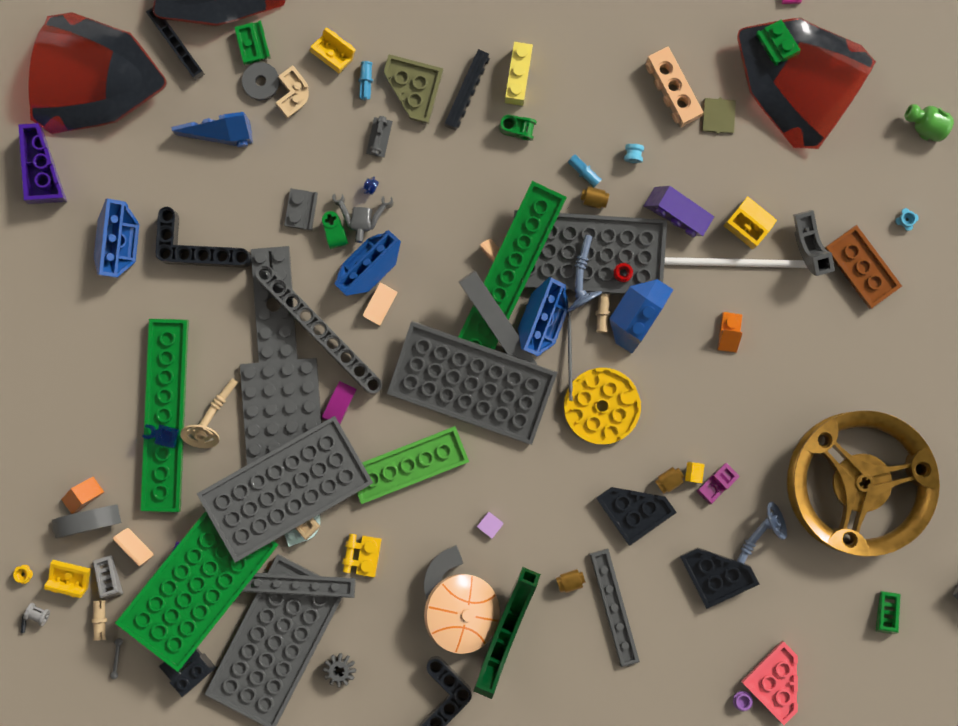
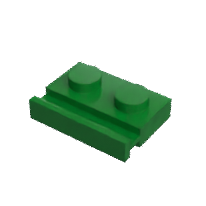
(252, 42)
(778, 42)

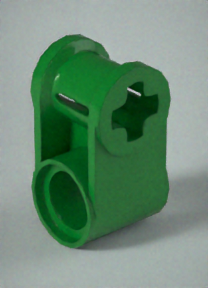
(519, 127)
(334, 233)

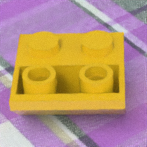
(750, 223)

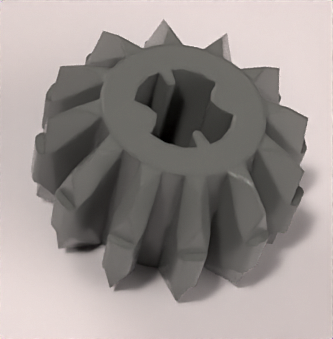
(340, 662)

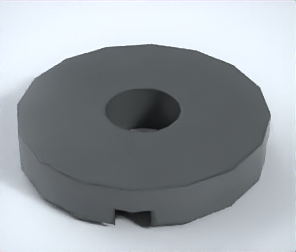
(256, 71)

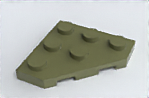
(414, 85)

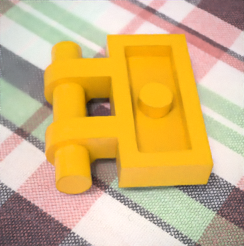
(368, 555)

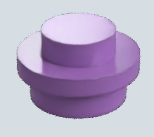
(742, 700)

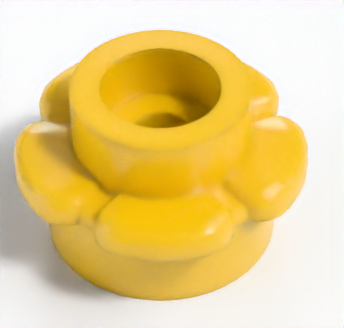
(18, 574)

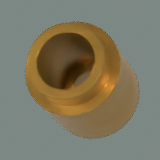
(594, 197)
(670, 480)
(570, 581)

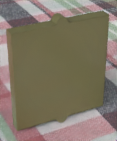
(719, 115)

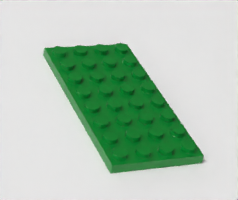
(189, 594)

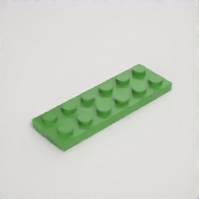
(413, 463)

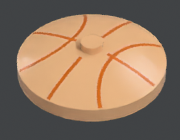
(462, 613)

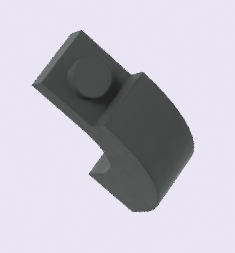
(813, 253)
(86, 521)
(439, 566)

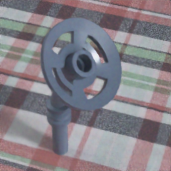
(582, 296)
(774, 521)

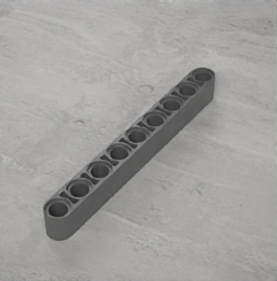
(315, 320)

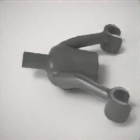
(361, 216)

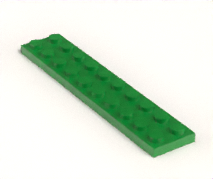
(516, 258)
(164, 406)

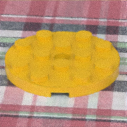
(622, 408)

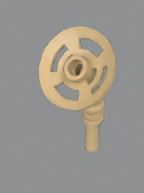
(202, 429)

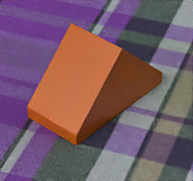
(82, 495)

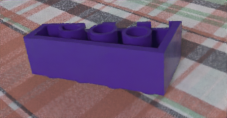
(39, 172)

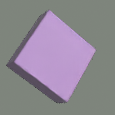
(490, 525)

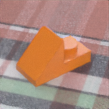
(730, 332)

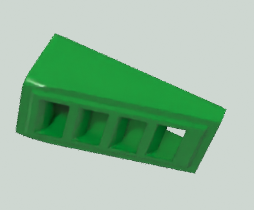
(894, 629)

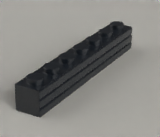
(177, 45)
(467, 90)

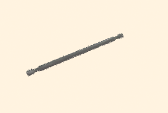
(570, 356)

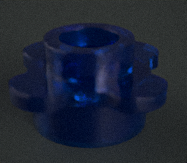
(370, 185)

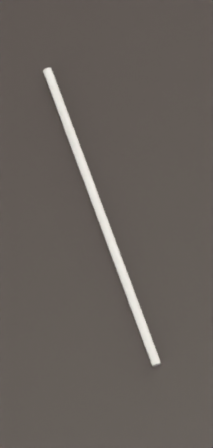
(735, 262)

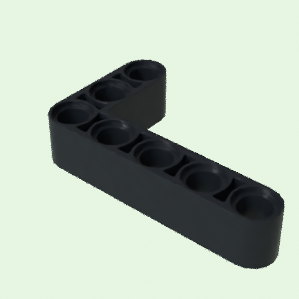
(194, 251)
(452, 689)

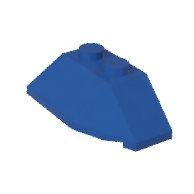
(115, 239)
(368, 264)
(638, 312)
(543, 317)

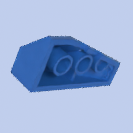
(229, 129)

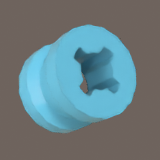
(634, 153)

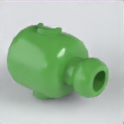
(930, 122)

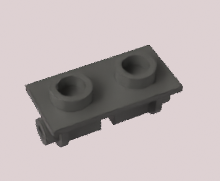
(379, 136)

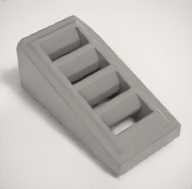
(102, 587)

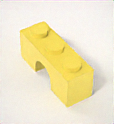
(518, 73)

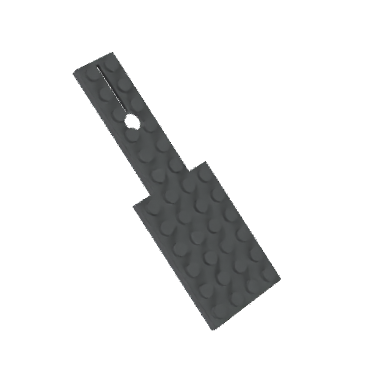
(280, 390)

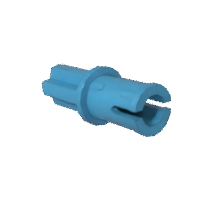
(365, 80)
(584, 170)

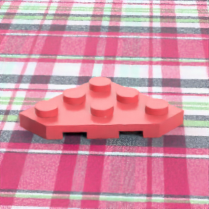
(776, 682)

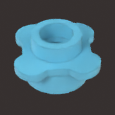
(913, 218)

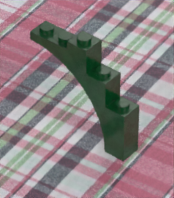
(505, 632)

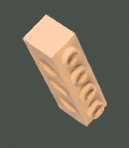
(665, 59)

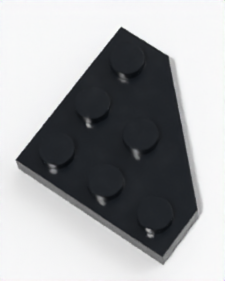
(635, 511)
(717, 576)

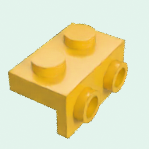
(333, 50)
(67, 579)

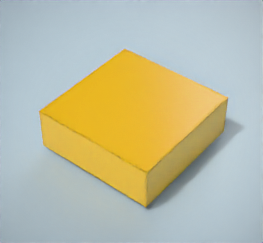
(694, 472)

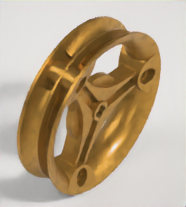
(876, 487)

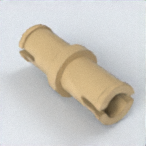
(603, 313)
(99, 620)

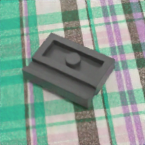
(301, 209)

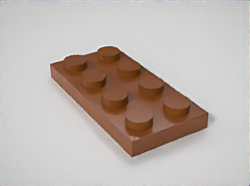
(863, 267)

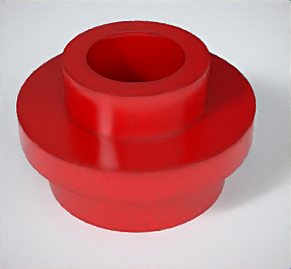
(623, 266)

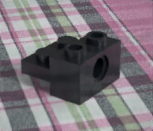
(192, 675)

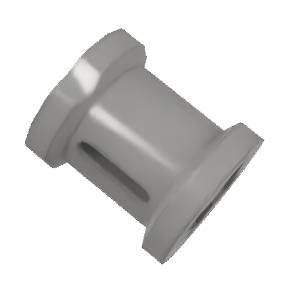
(36, 614)

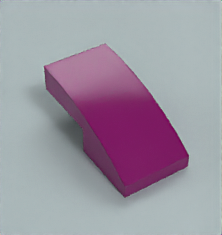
(339, 402)
(717, 483)

